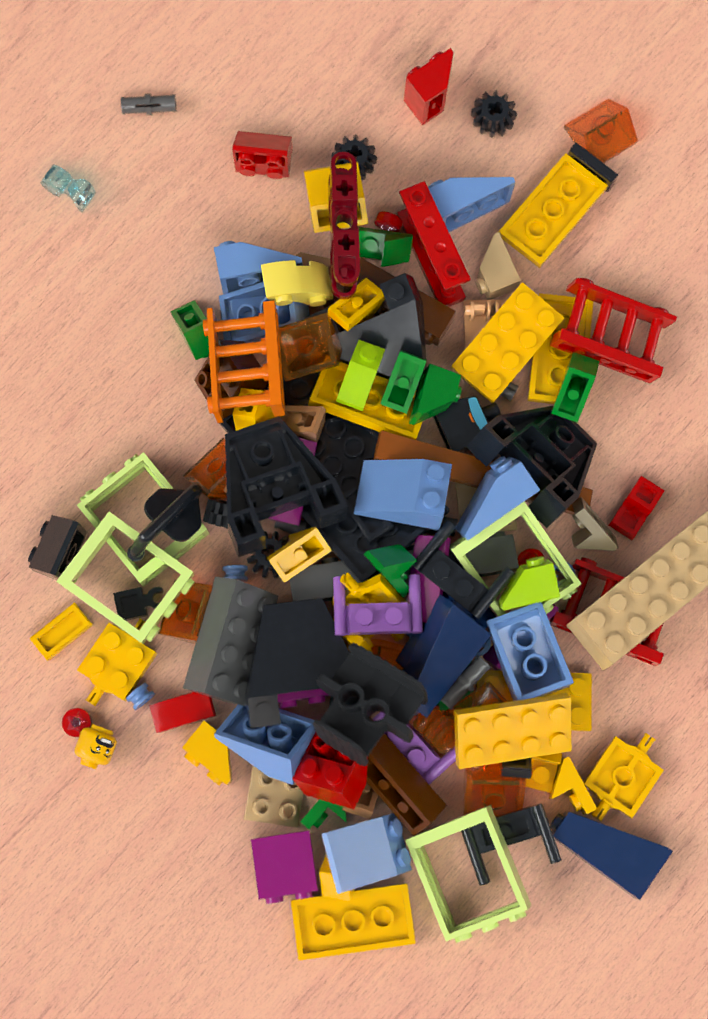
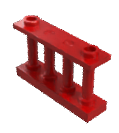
(433, 245)
(613, 358)
(645, 651)

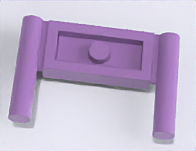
(378, 617)
(421, 754)

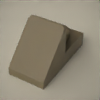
(593, 531)

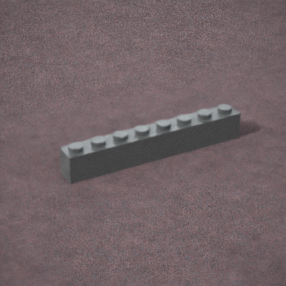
(487, 559)

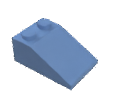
(470, 198)
(241, 264)
(249, 303)
(404, 491)
(497, 494)
(529, 653)
(271, 748)
(366, 852)

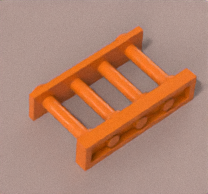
(270, 372)

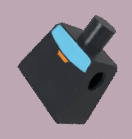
(463, 422)

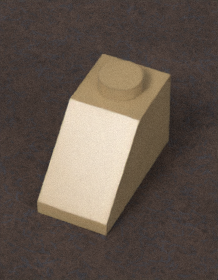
(497, 272)

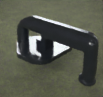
(172, 512)

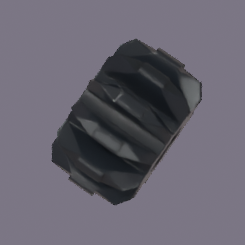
(485, 109)
(361, 150)
(260, 559)

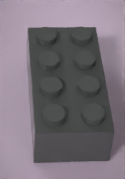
(227, 641)

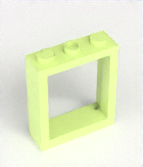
(112, 484)
(89, 551)
(566, 586)
(442, 912)

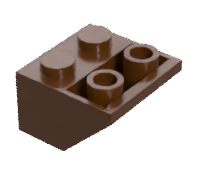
(229, 363)

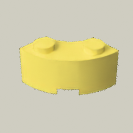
(292, 283)

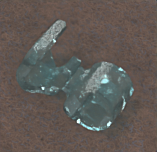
(60, 181)

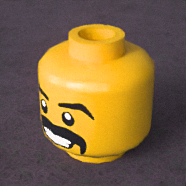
(95, 746)

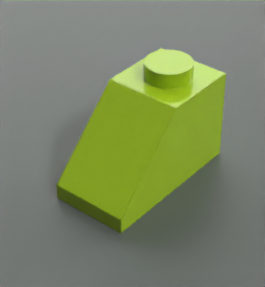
(360, 375)
(531, 584)

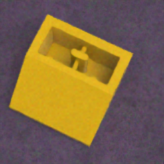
(317, 193)

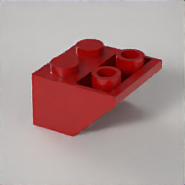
(428, 86)
(262, 154)
(330, 775)

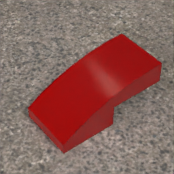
(636, 508)
(181, 711)

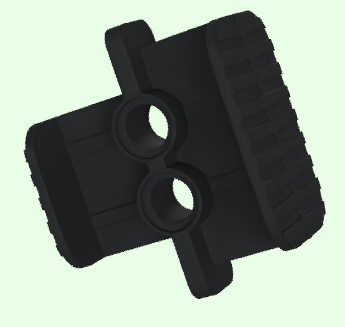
(380, 689)

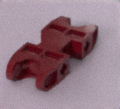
(343, 208)

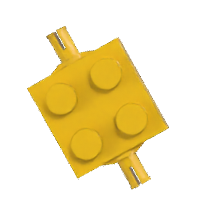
(370, 591)
(116, 663)
(623, 777)

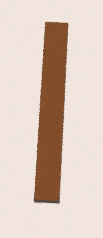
(464, 469)

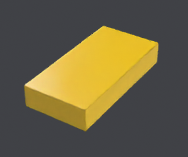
(61, 631)

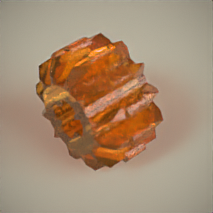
(436, 730)

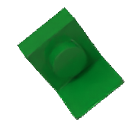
(385, 245)
(403, 381)
(392, 564)
(317, 814)

